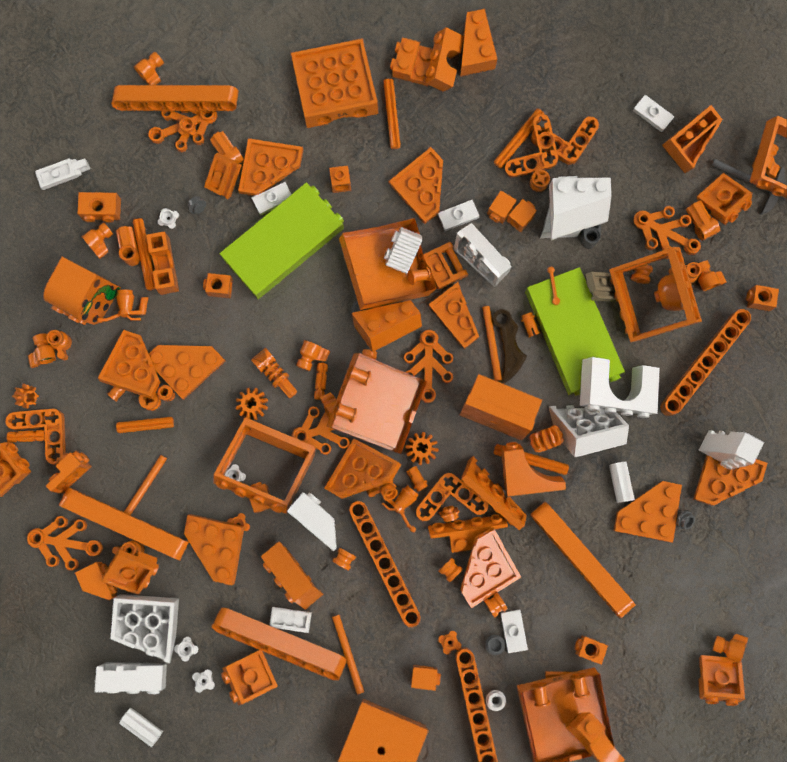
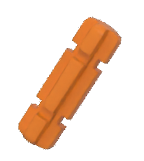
(321, 378)
(26, 436)

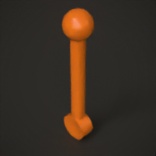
(556, 300)

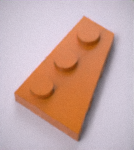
(455, 316)

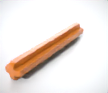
(392, 114)
(517, 140)
(144, 254)
(540, 462)

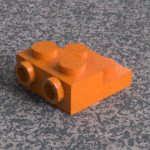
(411, 61)
(725, 199)
(12, 467)
(71, 468)
(130, 571)
(248, 678)
(721, 680)

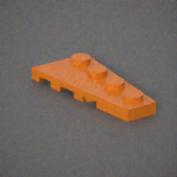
(493, 494)

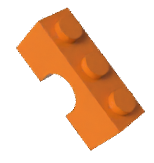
(439, 73)
(161, 252)

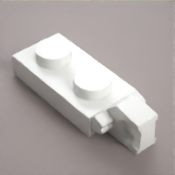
(61, 172)

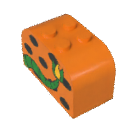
(79, 292)

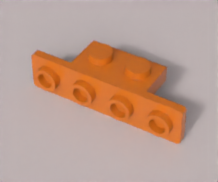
(463, 532)

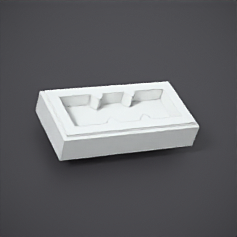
(653, 113)
(271, 198)
(458, 215)
(290, 619)
(513, 631)

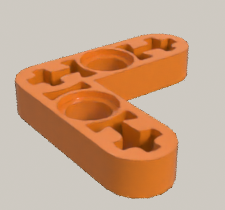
(565, 147)
(538, 157)
(49, 427)
(446, 491)

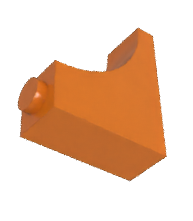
(521, 477)
(592, 737)

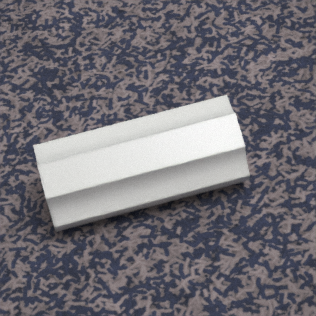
(621, 482)
(141, 727)

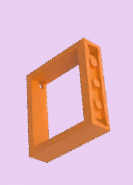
(773, 126)
(683, 284)
(272, 437)

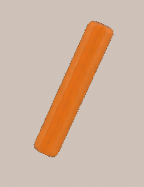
(147, 424)

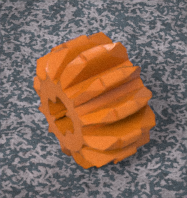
(249, 397)
(546, 439)
(418, 454)

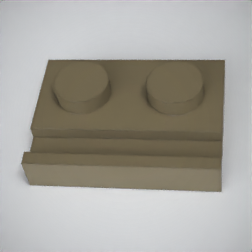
(600, 286)

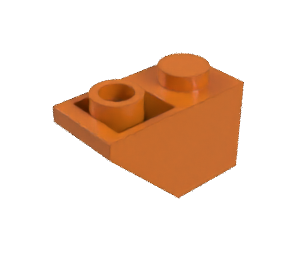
(91, 578)

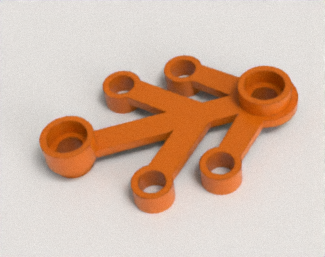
(200, 116)
(664, 230)
(429, 361)
(321, 430)
(61, 542)

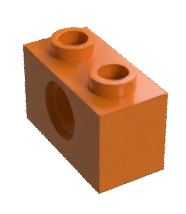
(91, 200)

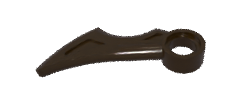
(513, 356)

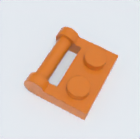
(439, 267)

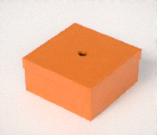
(501, 407)
(383, 736)

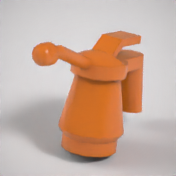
(125, 303)
(405, 499)

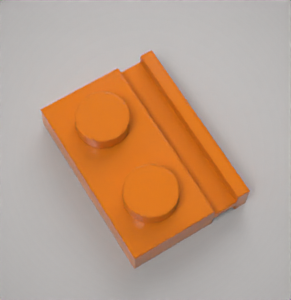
(222, 175)

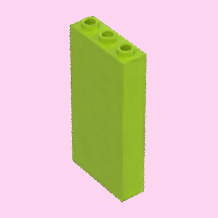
(282, 240)
(572, 327)

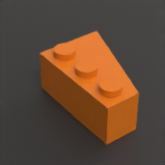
(478, 45)
(692, 139)
(386, 323)
(290, 576)

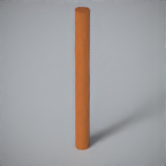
(492, 343)
(145, 485)
(348, 654)

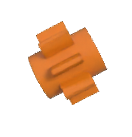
(25, 396)

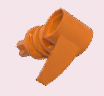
(265, 362)

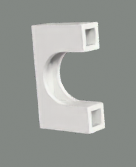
(597, 393)

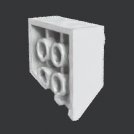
(578, 204)
(481, 255)
(589, 430)
(314, 518)
(146, 623)

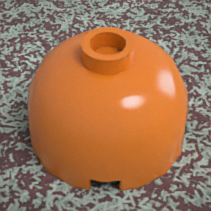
(669, 294)

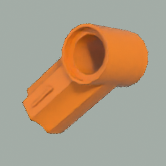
(225, 147)
(704, 224)
(127, 245)

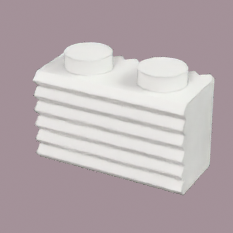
(403, 250)

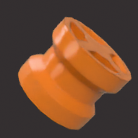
(542, 177)
(642, 274)
(153, 404)
(344, 559)
(450, 570)
(495, 605)

